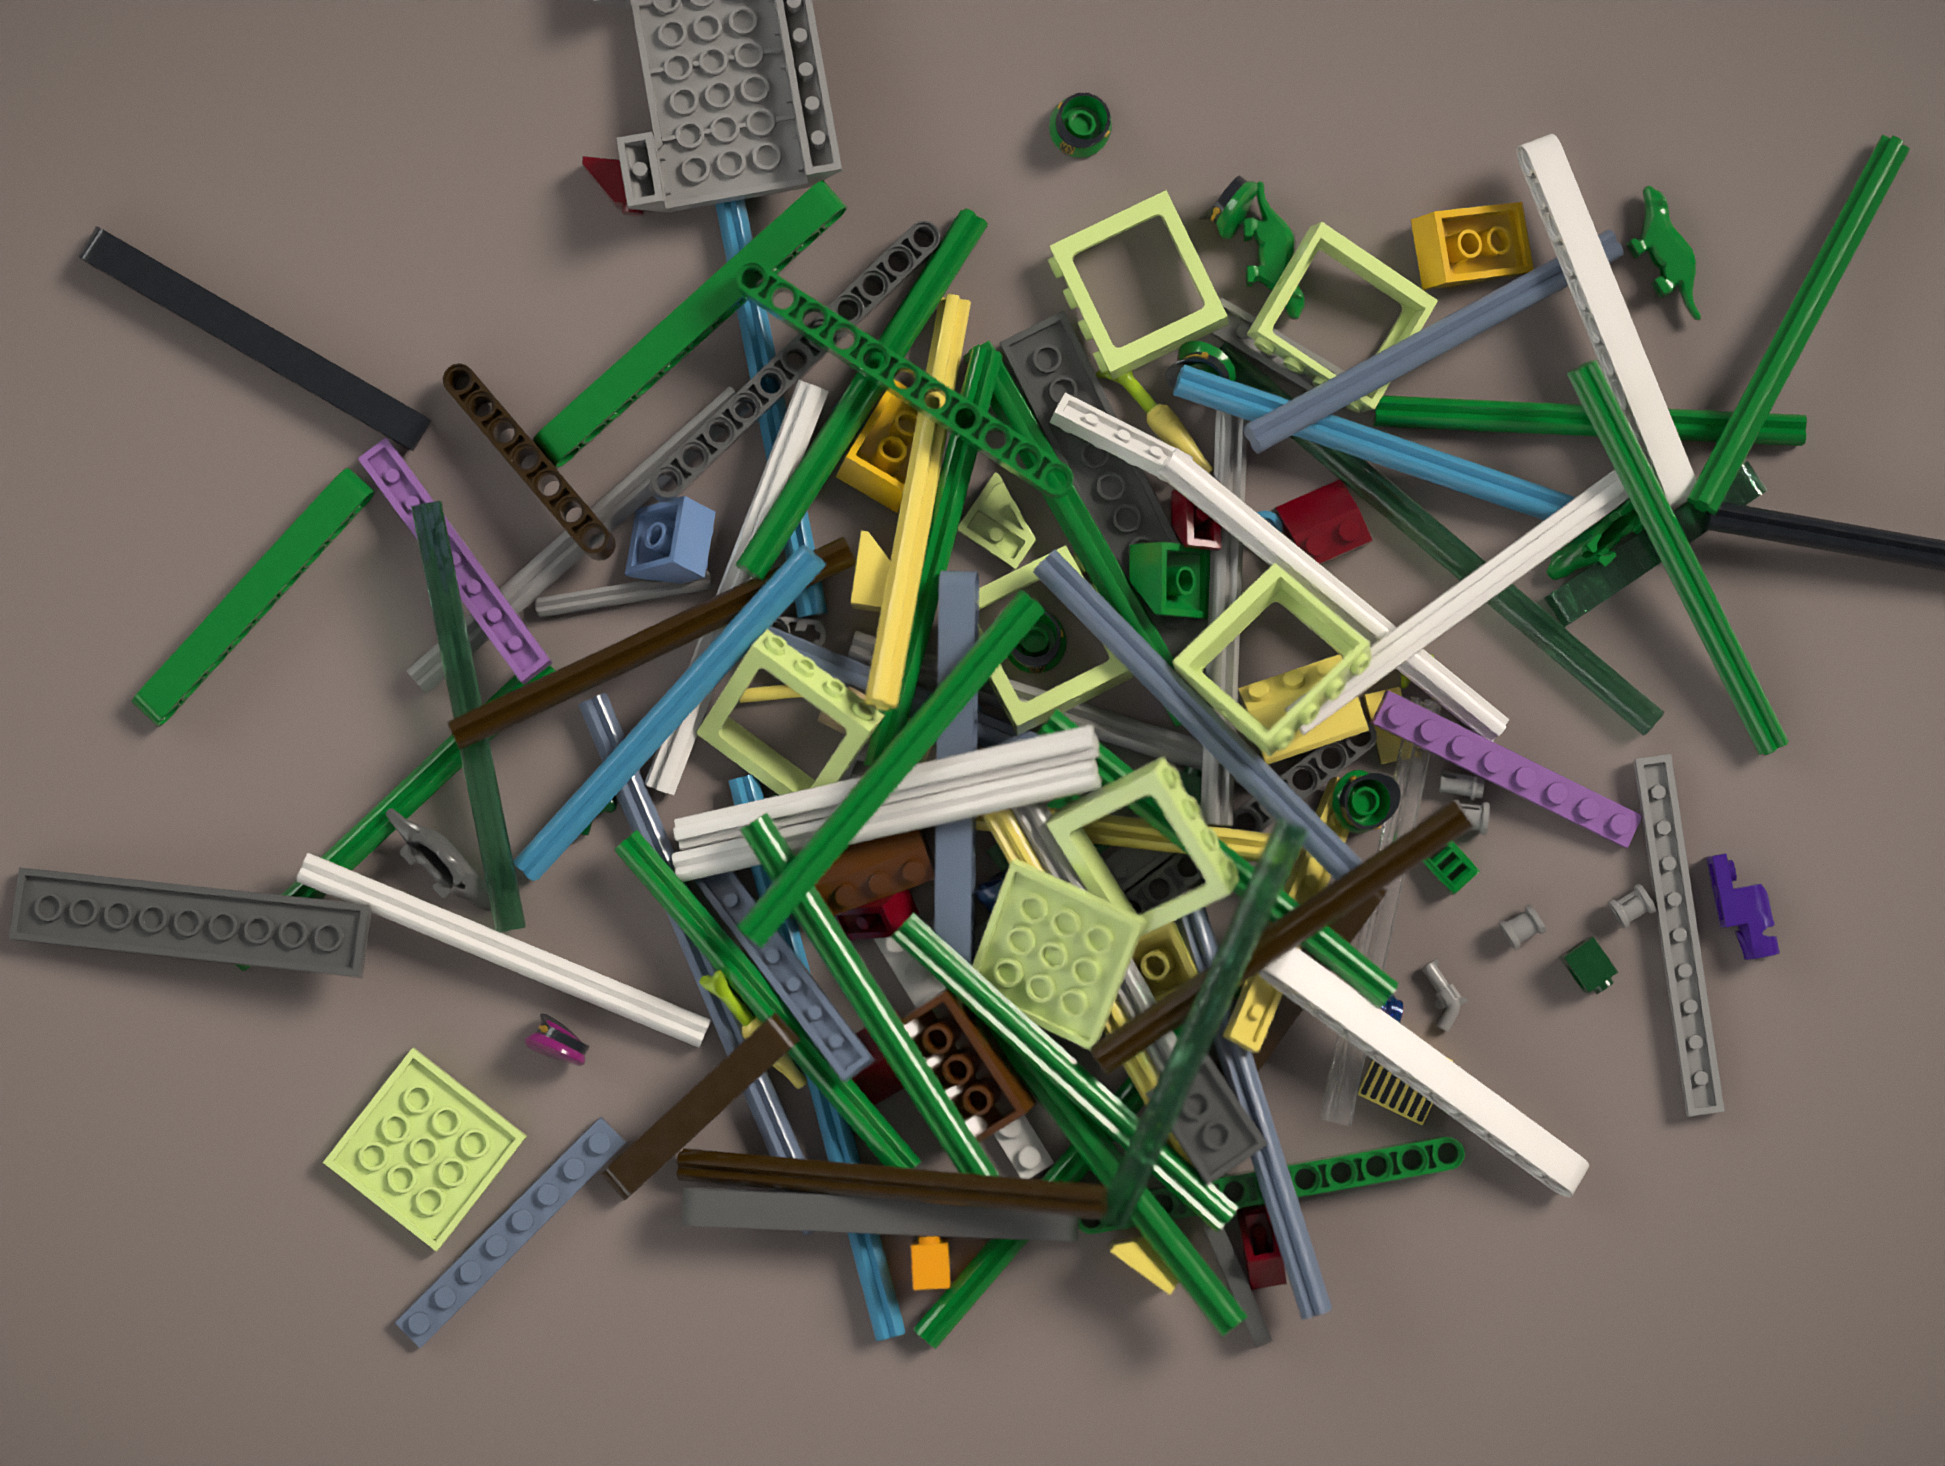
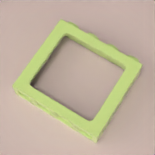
(1320, 237)
(1160, 342)
(1272, 587)
(813, 684)
(1064, 697)
(1184, 815)

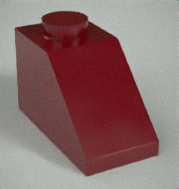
(609, 178)
(1194, 525)
(879, 917)
(1260, 1248)

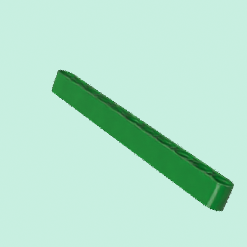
(687, 326)
(895, 364)
(1323, 1181)

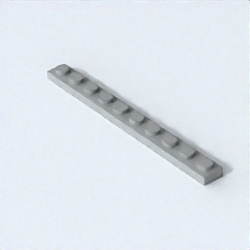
(1678, 935)

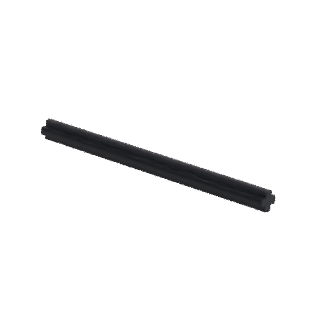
(1827, 535)

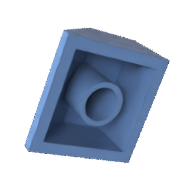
(671, 541)

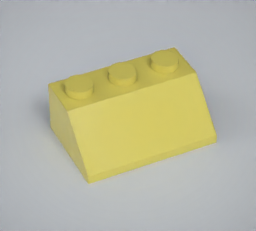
(1270, 697)

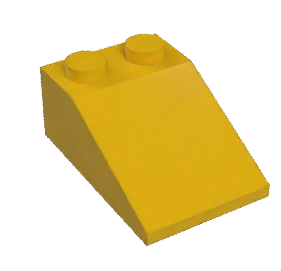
(1471, 245)
(882, 452)

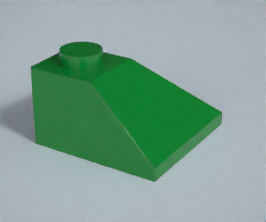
(1171, 578)

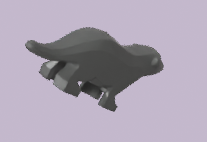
(441, 861)

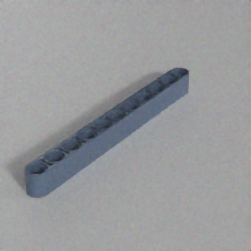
(957, 839)

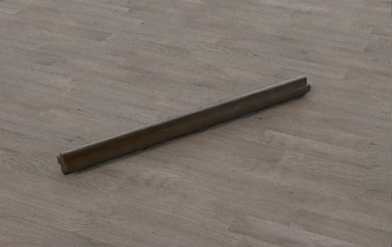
(626, 654)
(1291, 930)
(893, 1183)

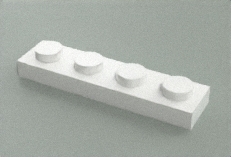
(1111, 434)

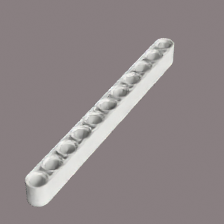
(1605, 312)
(1427, 1071)

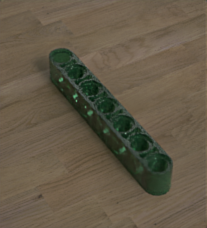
(1639, 555)

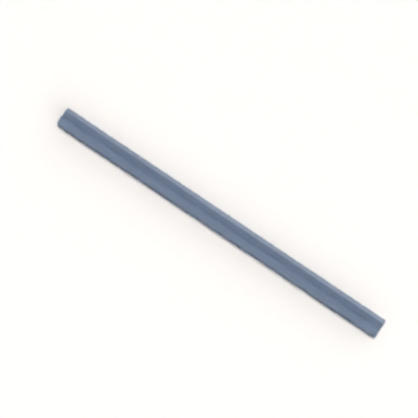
(644, 817)

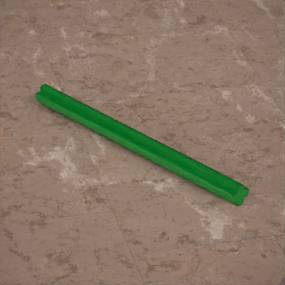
(1798, 324)
(860, 396)
(1562, 419)
(946, 515)
(1075, 518)
(1677, 557)
(890, 768)
(404, 799)
(1324, 945)
(762, 999)
(872, 1007)
(1057, 1066)
(1149, 1215)
(1000, 1252)

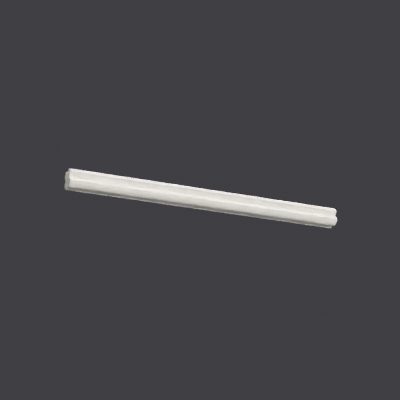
(782, 462)
(1276, 548)
(1479, 588)
(921, 781)
(906, 816)
(503, 950)

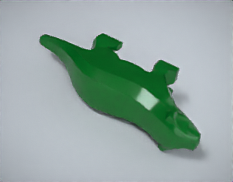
(1275, 251)
(1667, 251)
(1595, 542)

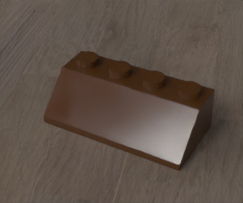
(876, 870)
(968, 1064)

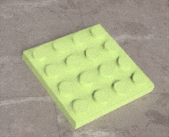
(1057, 952)
(425, 1149)

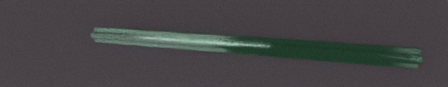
(1462, 561)

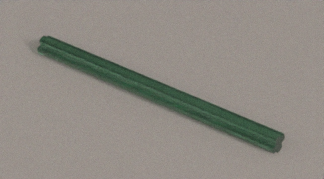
(464, 697)
(1203, 1020)

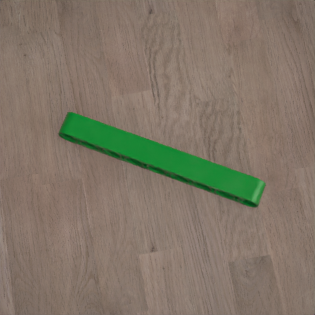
(253, 597)

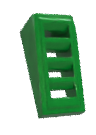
(1462, 879)

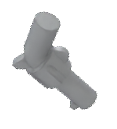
(1446, 996)

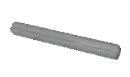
(616, 595)

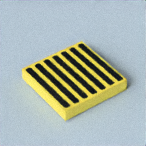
(1394, 1094)

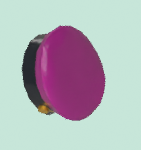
(557, 1042)

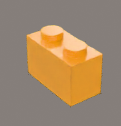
(930, 1263)

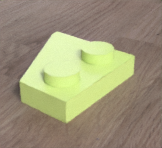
(998, 525)

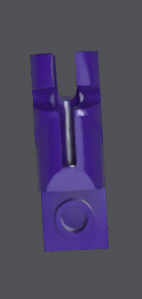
(1744, 907)

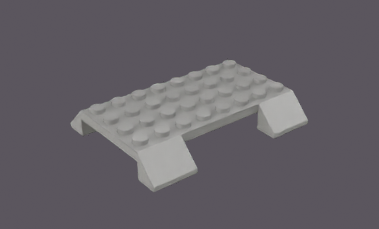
(730, 103)

